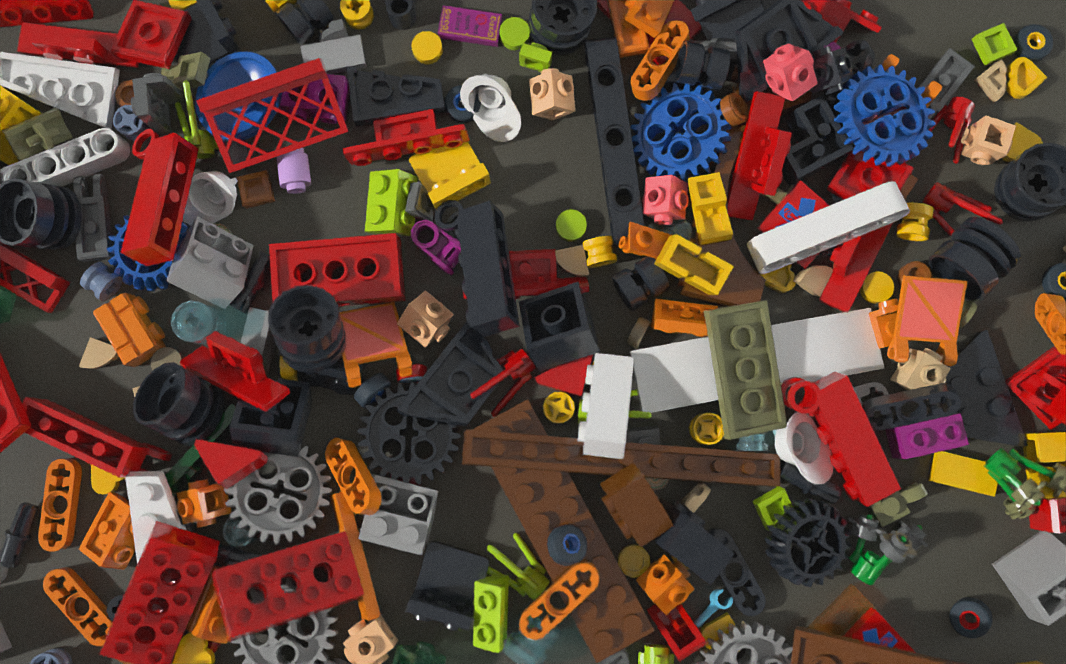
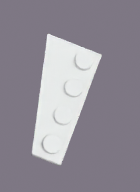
(66, 85)
(149, 502)

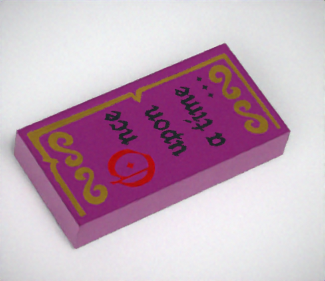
(470, 26)

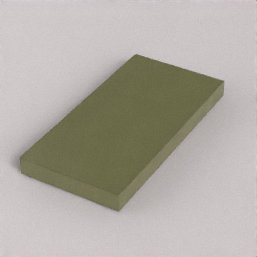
(745, 369)

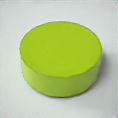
(514, 33)
(571, 225)

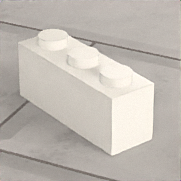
(606, 406)

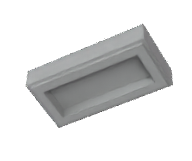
(337, 53)

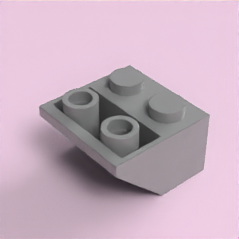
(211, 263)
(403, 516)
(1037, 576)

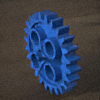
(882, 93)
(701, 147)

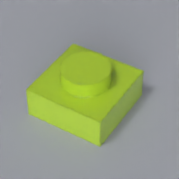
(994, 44)
(535, 57)
(771, 504)

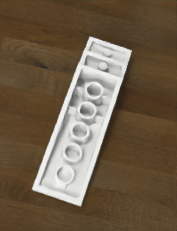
(805, 348)

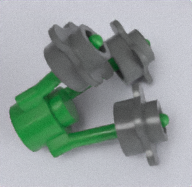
(895, 546)

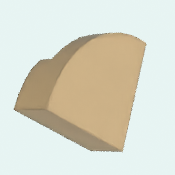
(993, 81)
(573, 260)
(814, 279)
(98, 354)
(696, 497)

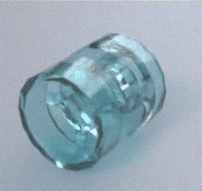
(195, 321)
(529, 651)

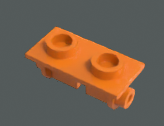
(643, 241)

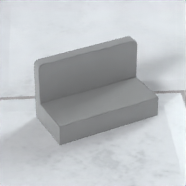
(259, 336)

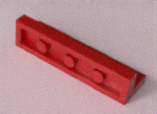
(32, 270)

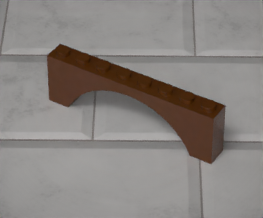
(744, 282)

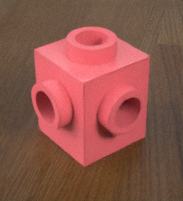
(790, 71)
(665, 199)

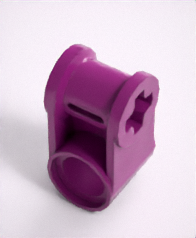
(439, 248)

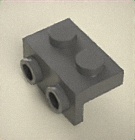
(152, 101)

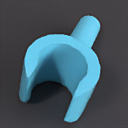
(713, 607)

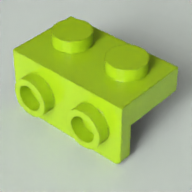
(388, 201)
(491, 612)

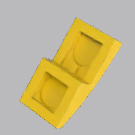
(709, 208)

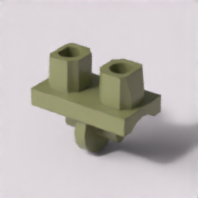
(37, 134)

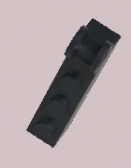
(485, 265)

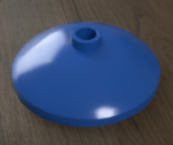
(231, 72)

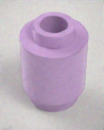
(294, 171)

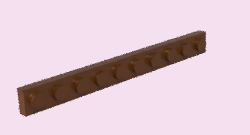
(653, 460)

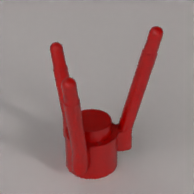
(958, 118)
(943, 199)
(516, 366)

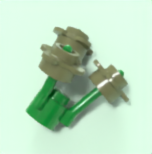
(1022, 501)

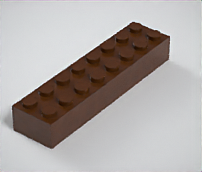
(548, 499)

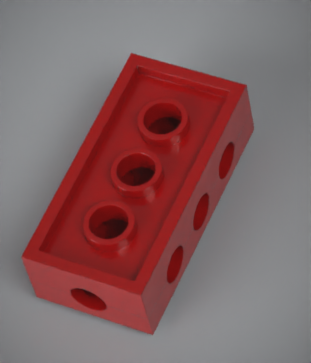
(324, 256)
(160, 596)
(279, 607)

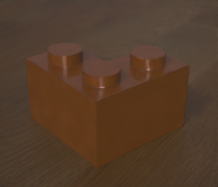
(635, 505)

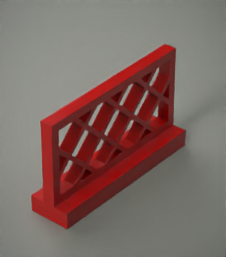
(261, 89)

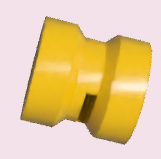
(915, 223)
(711, 428)

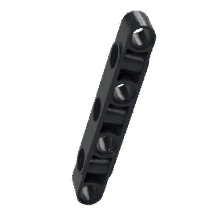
(612, 119)

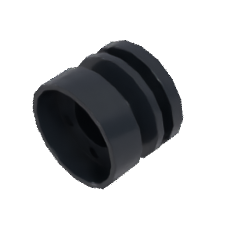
(559, 36)
(1033, 183)
(38, 215)
(978, 255)
(307, 328)
(178, 404)

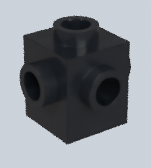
(831, 69)

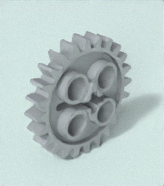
(269, 520)
(760, 644)
(271, 650)

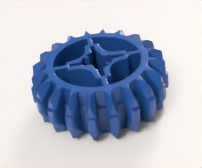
(142, 275)

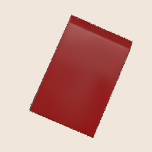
(566, 377)
(229, 463)
(1049, 515)
(678, 630)

